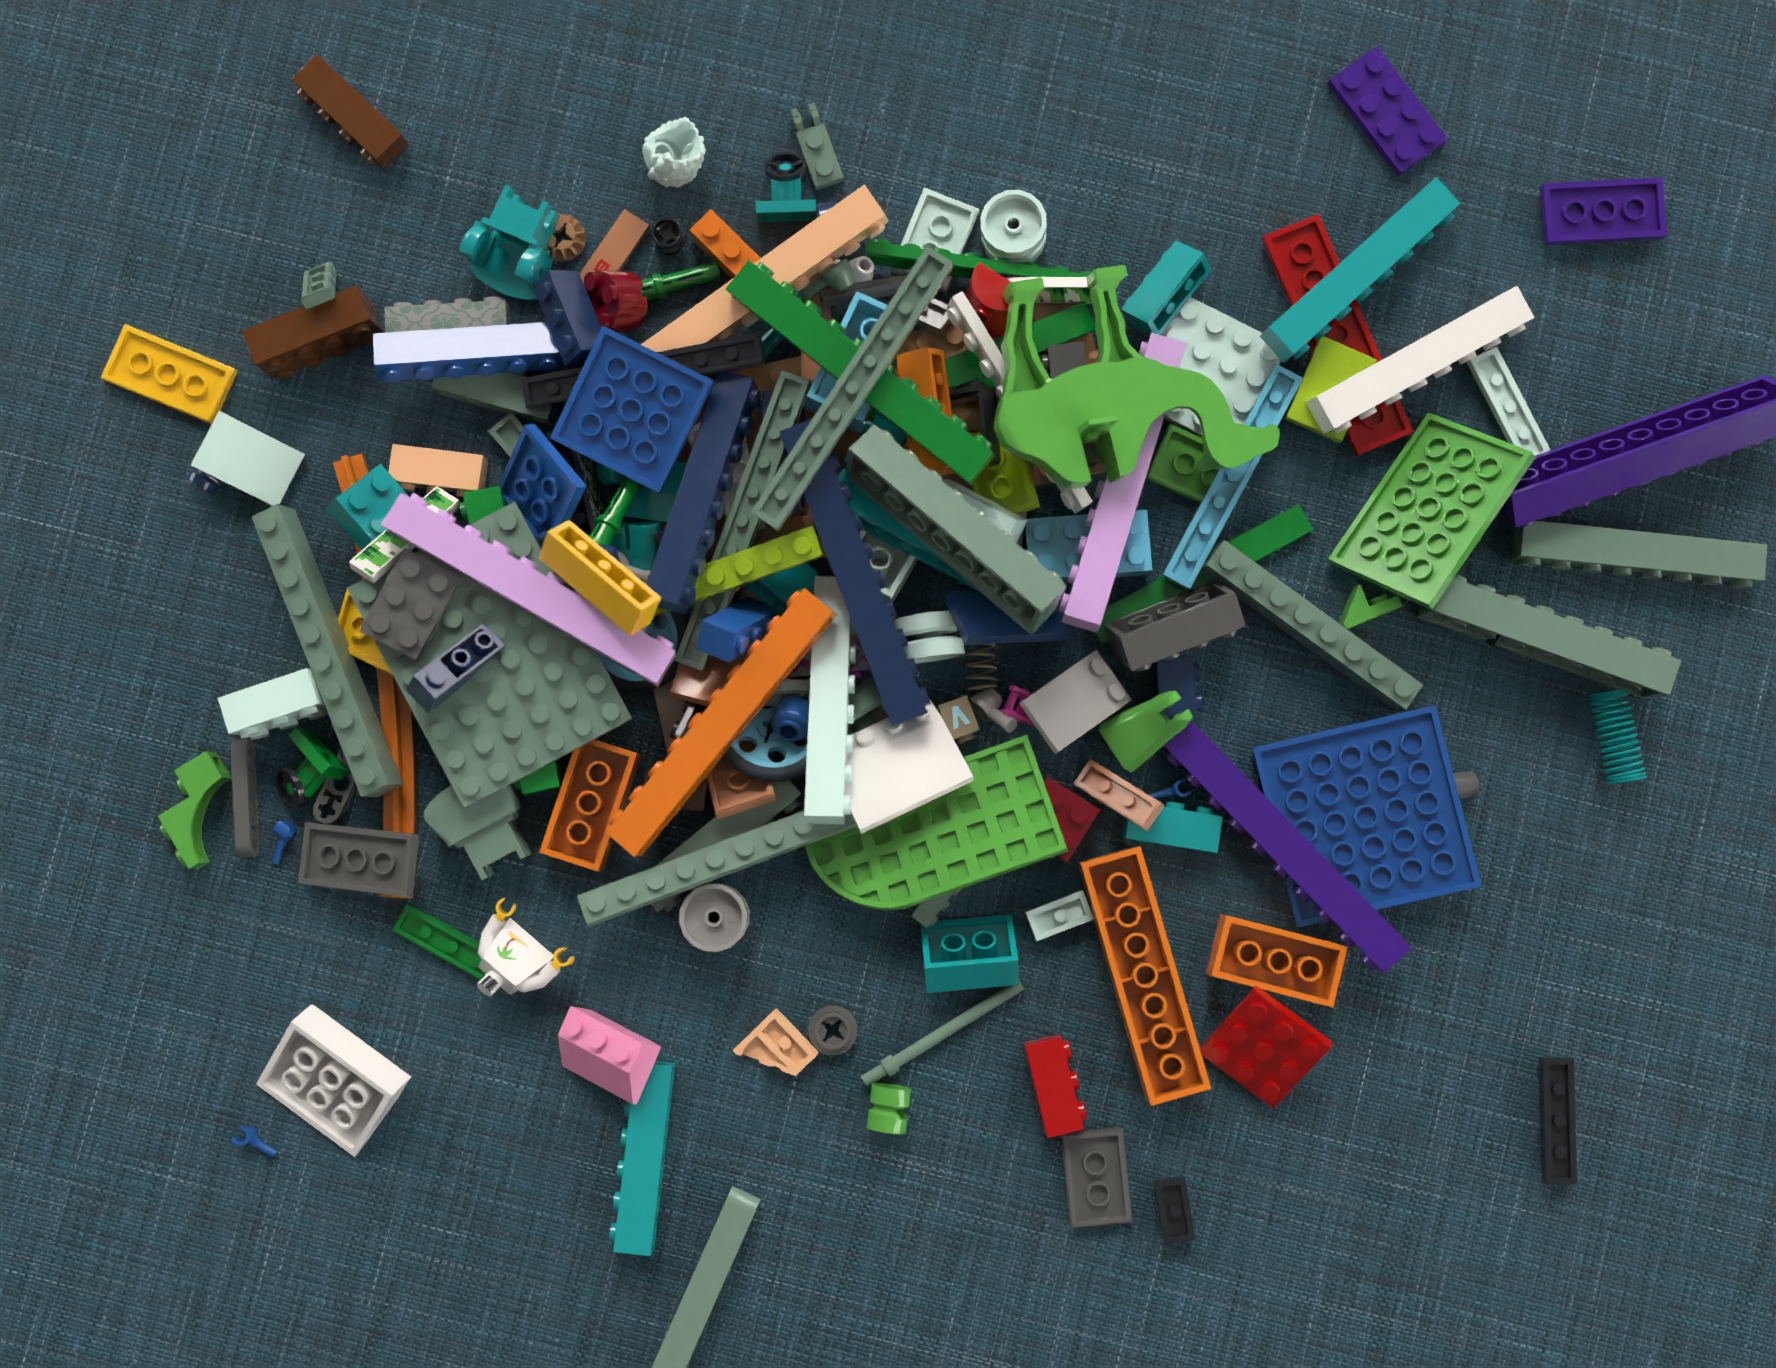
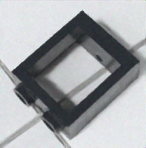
(987, 403)

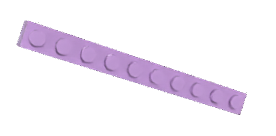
(1113, 516)
(526, 587)

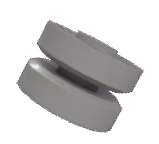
(695, 917)

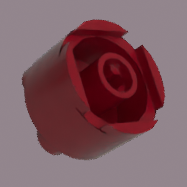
(617, 299)

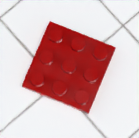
(1265, 1047)

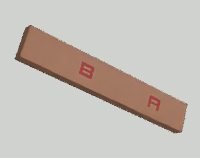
(617, 245)

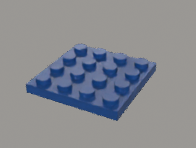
(632, 409)

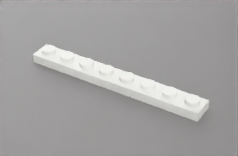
(992, 365)

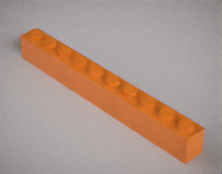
(721, 723)

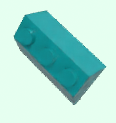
(970, 954)

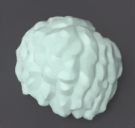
(674, 153)

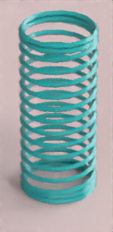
(1626, 776)

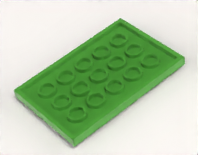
(1431, 509)

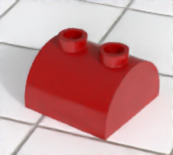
(988, 300)

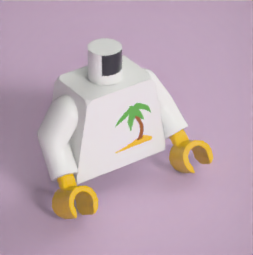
(514, 957)

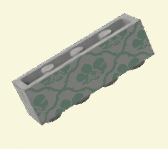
(448, 315)

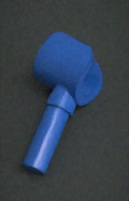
(1170, 791)
(285, 832)
(251, 1138)

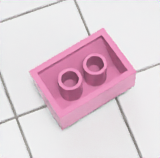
(606, 1053)

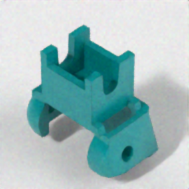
(515, 252)

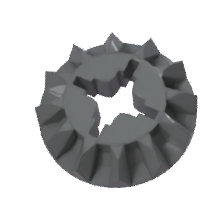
(834, 1044)

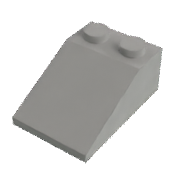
(1075, 701)

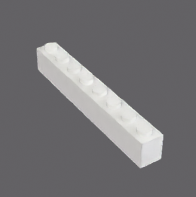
(1419, 360)

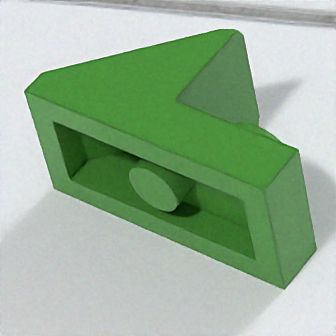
(1358, 610)

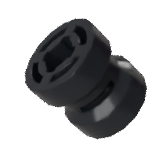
(664, 231)

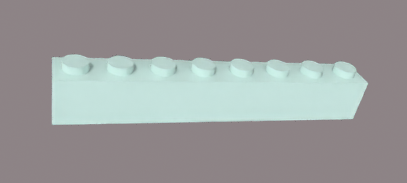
(830, 713)

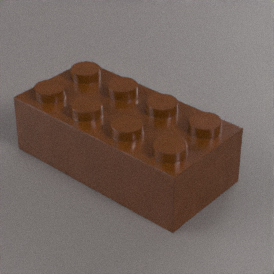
(313, 334)

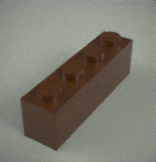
(350, 111)

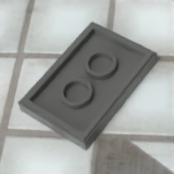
(1096, 1177)

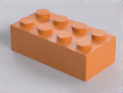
(589, 796)
(1276, 960)

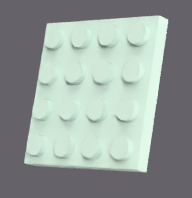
(1223, 352)

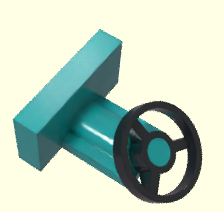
(786, 192)

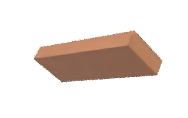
(1118, 795)

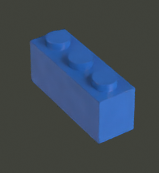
(734, 629)

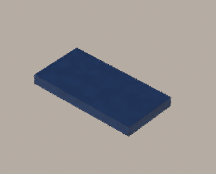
(985, 623)

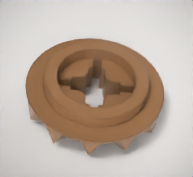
(567, 249)

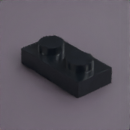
(1174, 1210)

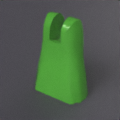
(1143, 730)

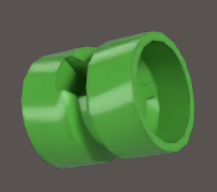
(888, 1108)

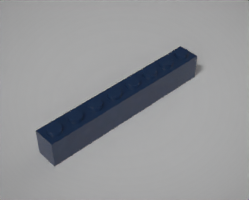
(703, 490)

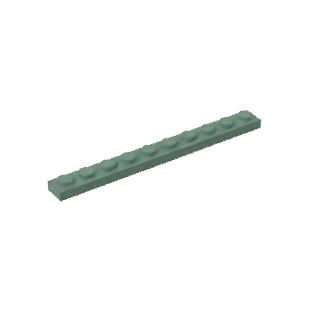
(852, 388)
(741, 524)
(704, 866)

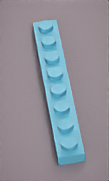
(1228, 484)

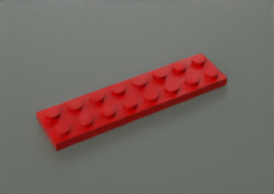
(1301, 260)

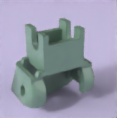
(483, 829)

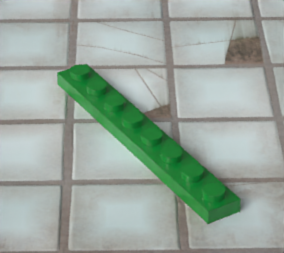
(905, 257)

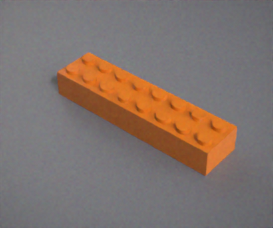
(1144, 976)

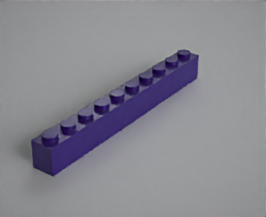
(1287, 847)

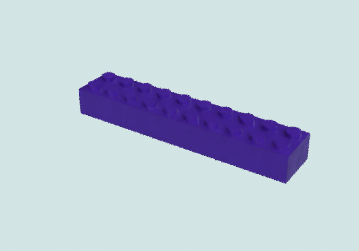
(1644, 451)

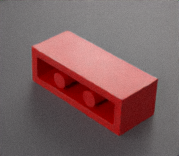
(1055, 1085)

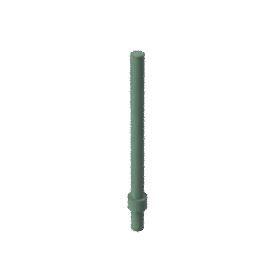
(891, 1064)

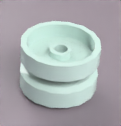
(1013, 226)
(928, 632)

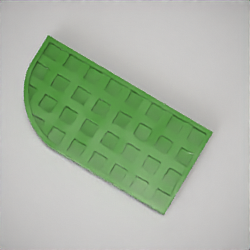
(950, 842)

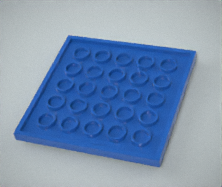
(1376, 807)

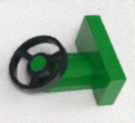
(312, 772)

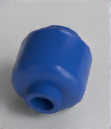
(791, 718)

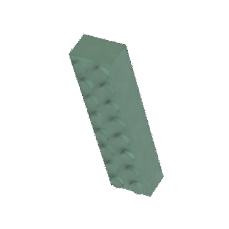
(954, 529)
(1554, 639)

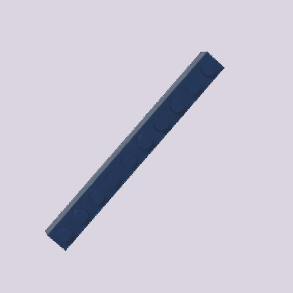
(861, 588)

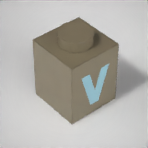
(959, 719)

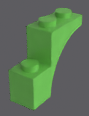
(183, 822)

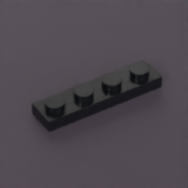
(1558, 1120)

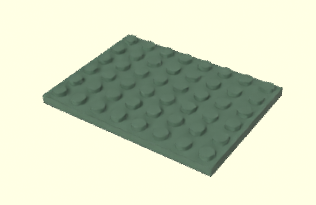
(522, 706)

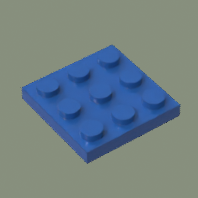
(540, 482)

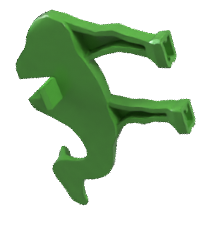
(1105, 400)

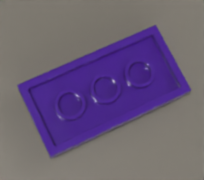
(1387, 111)
(1603, 211)

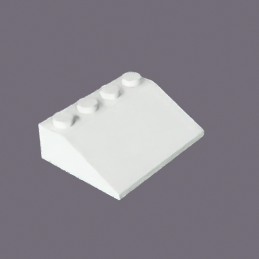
(902, 768)
(332, 1079)

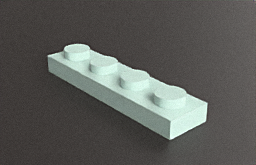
(1507, 402)

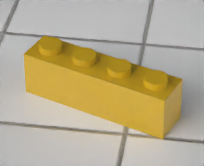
(599, 577)

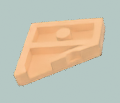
(778, 1044)

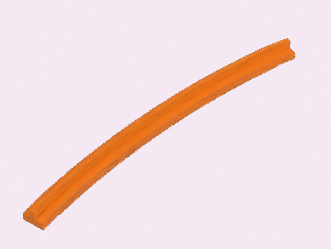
(396, 714)

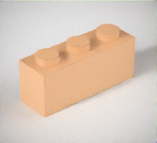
(430, 468)

